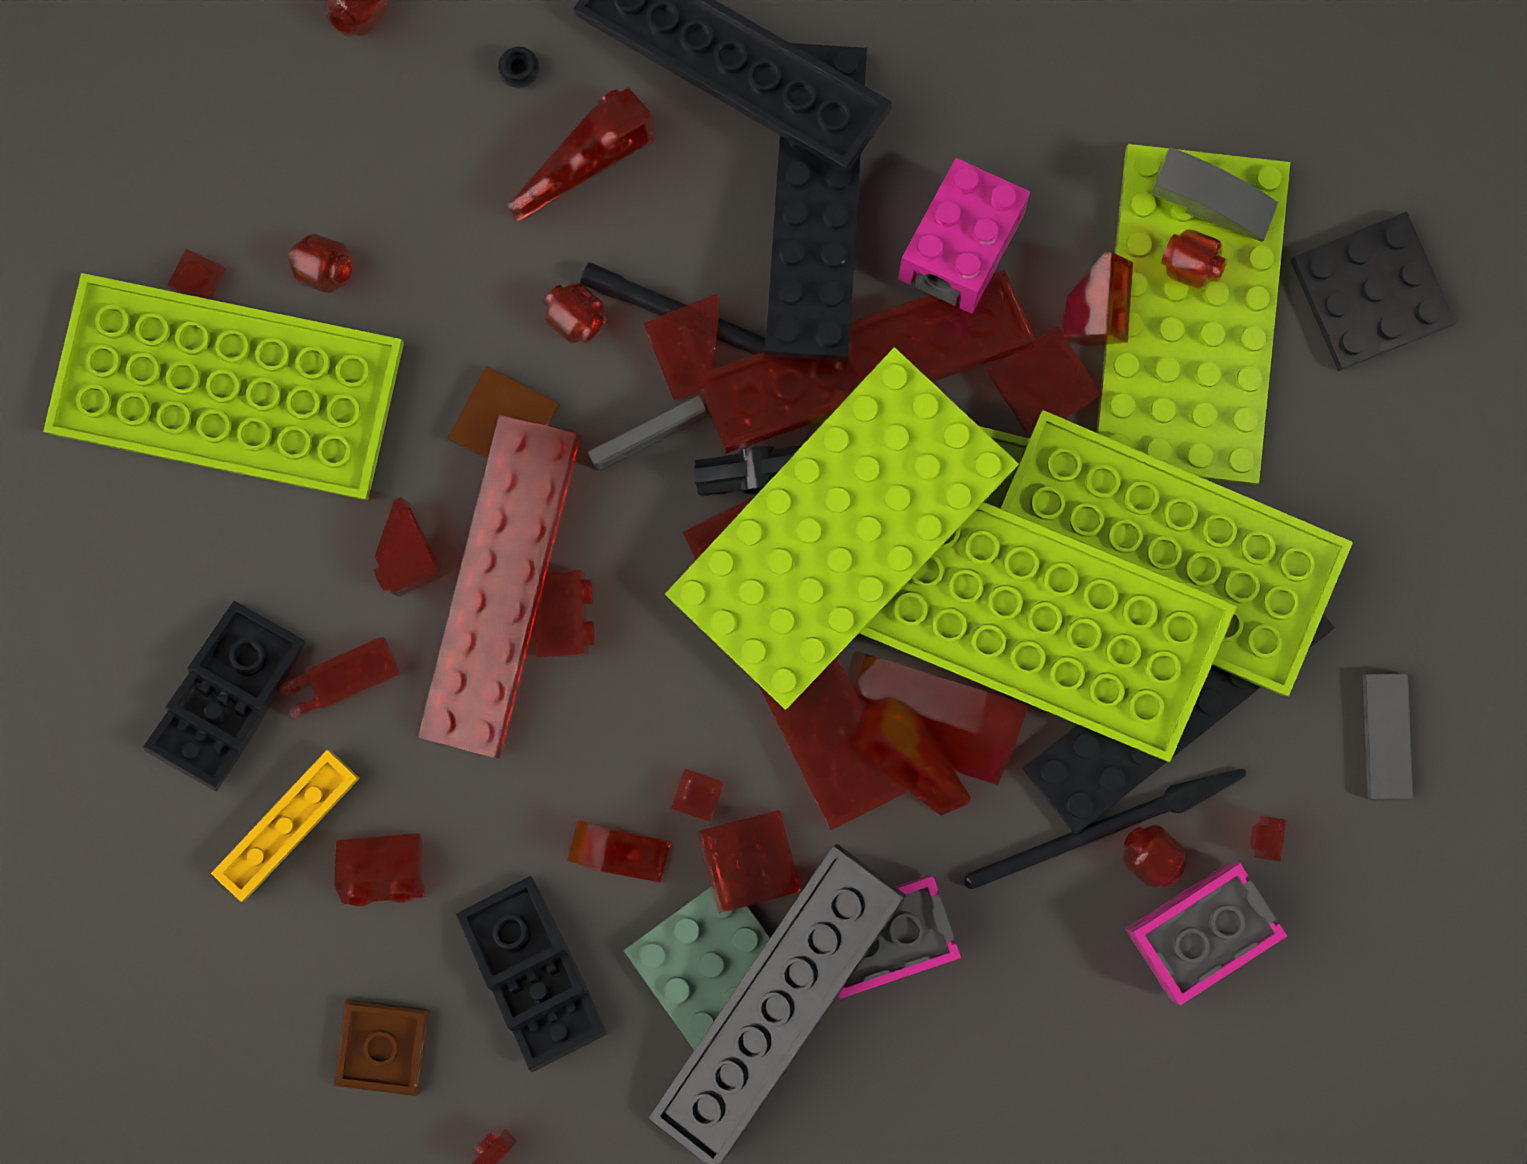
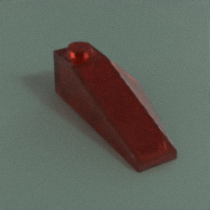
(600, 140)
(967, 723)

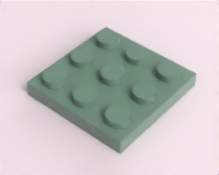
(698, 961)

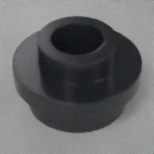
(518, 55)

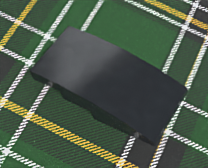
(224, 695)
(531, 974)

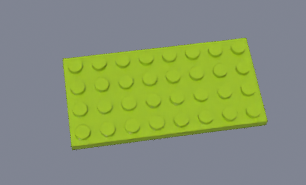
(1194, 359)
(224, 386)
(841, 528)
(1191, 532)
(1061, 628)

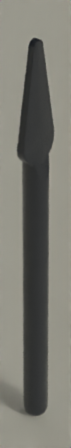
(1176, 799)

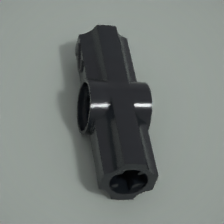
(742, 472)

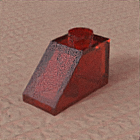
(1100, 303)
(404, 553)
(618, 851)

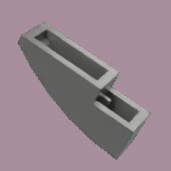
(1214, 194)

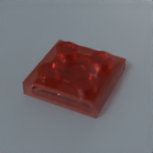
(1044, 379)
(749, 861)

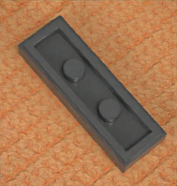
(648, 433)
(1387, 736)

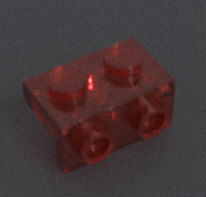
(562, 616)
(379, 869)

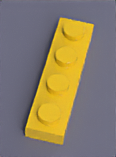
(285, 825)

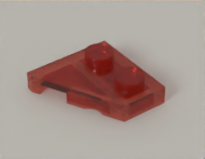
(685, 343)

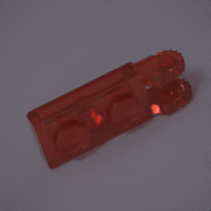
(344, 676)

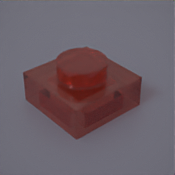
(196, 275)
(697, 795)
(1268, 838)
(493, 1148)

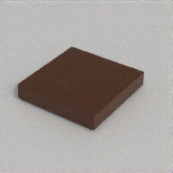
(493, 397)
(381, 1047)

